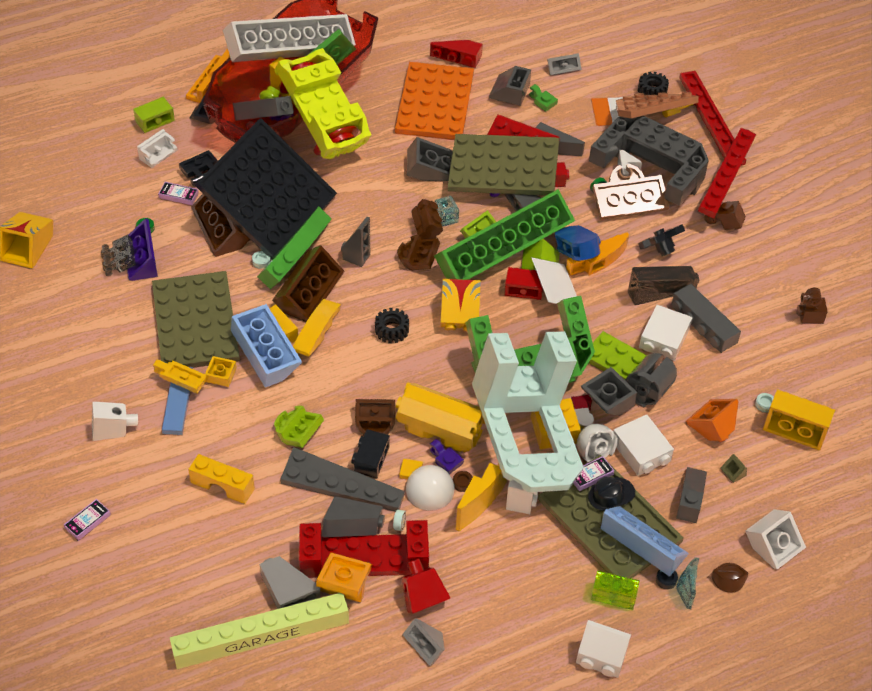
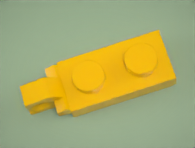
(180, 375)

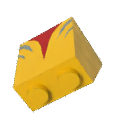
(24, 239)
(459, 302)

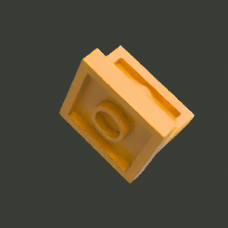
(344, 576)

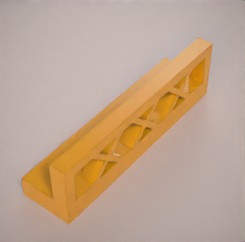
(202, 83)

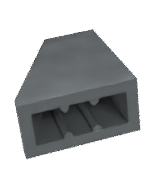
(352, 518)

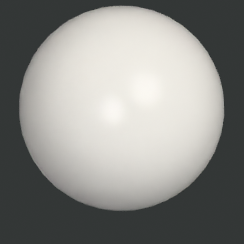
(430, 488)

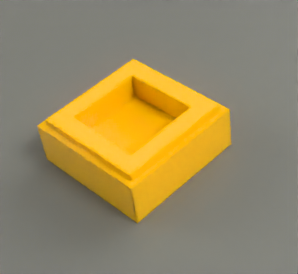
(408, 467)

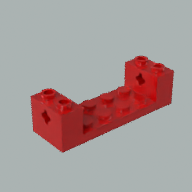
(385, 552)

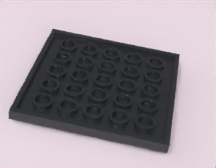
(265, 188)

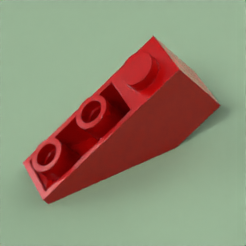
(457, 51)

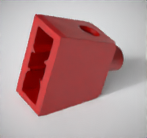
(422, 587)

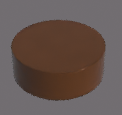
(462, 480)

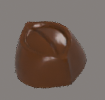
(729, 577)

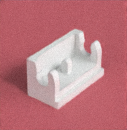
(156, 148)

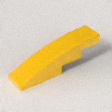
(315, 327)

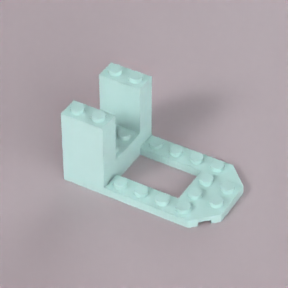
(511, 388)

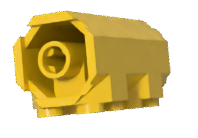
(438, 414)

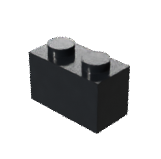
(371, 453)

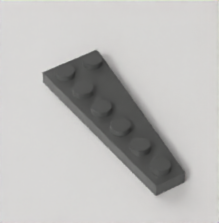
(331, 479)

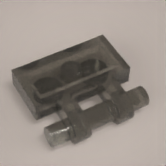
(122, 253)

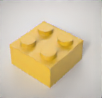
(220, 371)

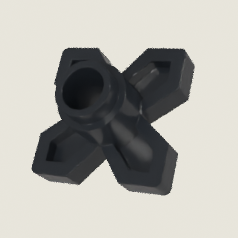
(662, 240)

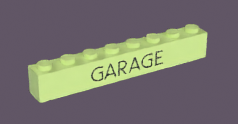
(259, 630)

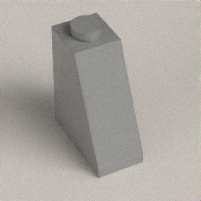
(287, 583)

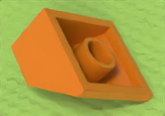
(715, 419)

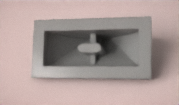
(564, 64)
(425, 640)

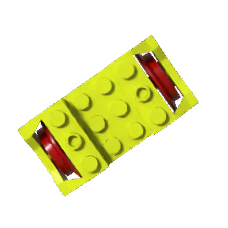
(323, 104)

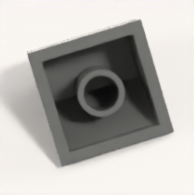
(611, 392)

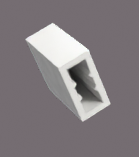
(665, 332)
(643, 445)

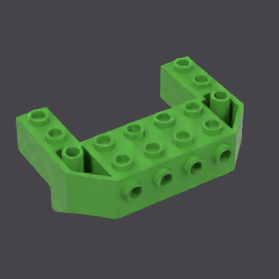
(573, 322)

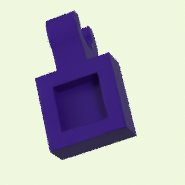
(446, 459)

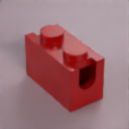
(523, 284)

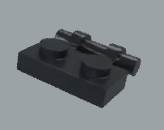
(197, 165)

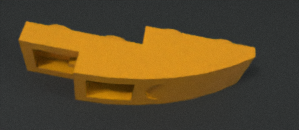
(610, 251)

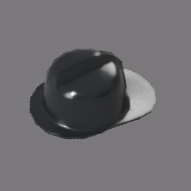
(611, 493)

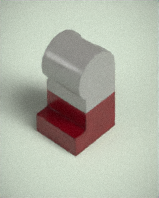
(582, 406)

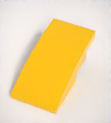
(479, 495)

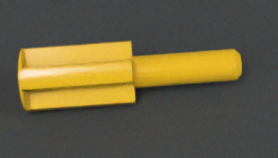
(670, 112)

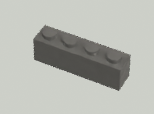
(706, 318)

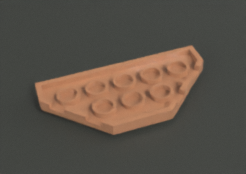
(643, 104)

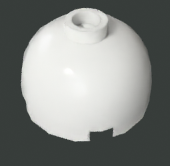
(595, 441)

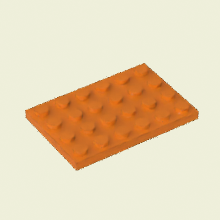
(434, 100)

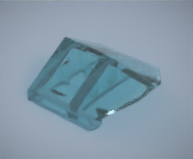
(687, 583)

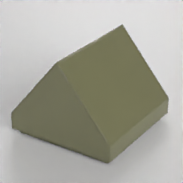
(734, 468)

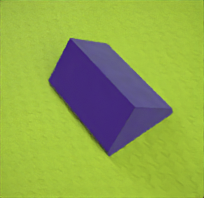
(143, 253)

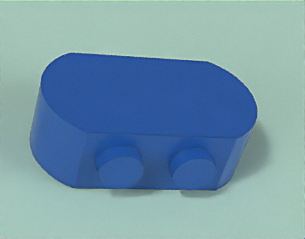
(577, 242)

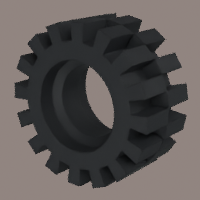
(648, 80)
(392, 333)

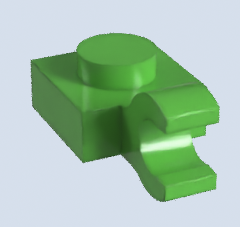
(543, 100)

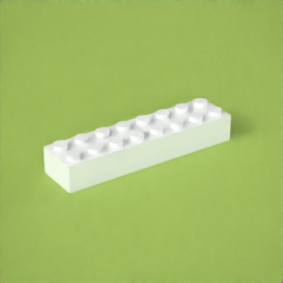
(282, 36)

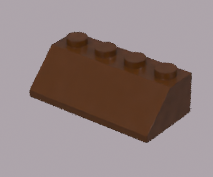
(218, 229)
(308, 284)

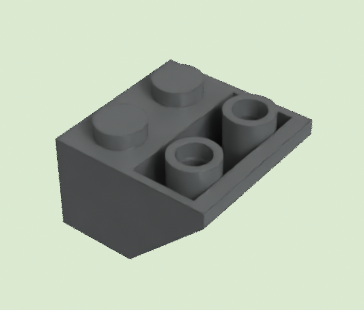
(512, 85)

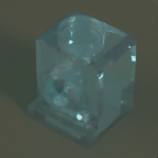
(447, 210)

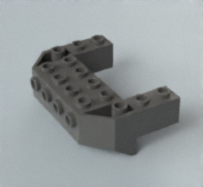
(658, 146)

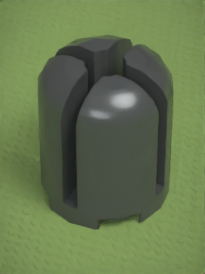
(653, 378)

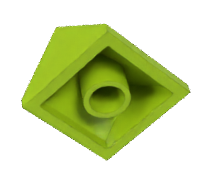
(539, 250)

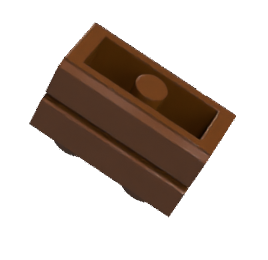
(427, 219)

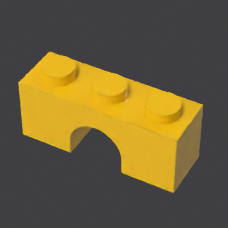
(235, 482)

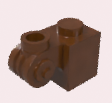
(729, 214)
(812, 307)

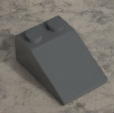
(428, 161)

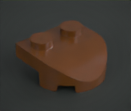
(418, 252)
(375, 415)

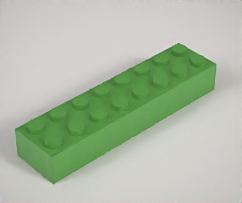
(505, 237)

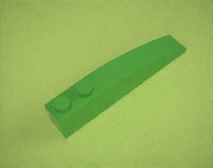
(294, 248)

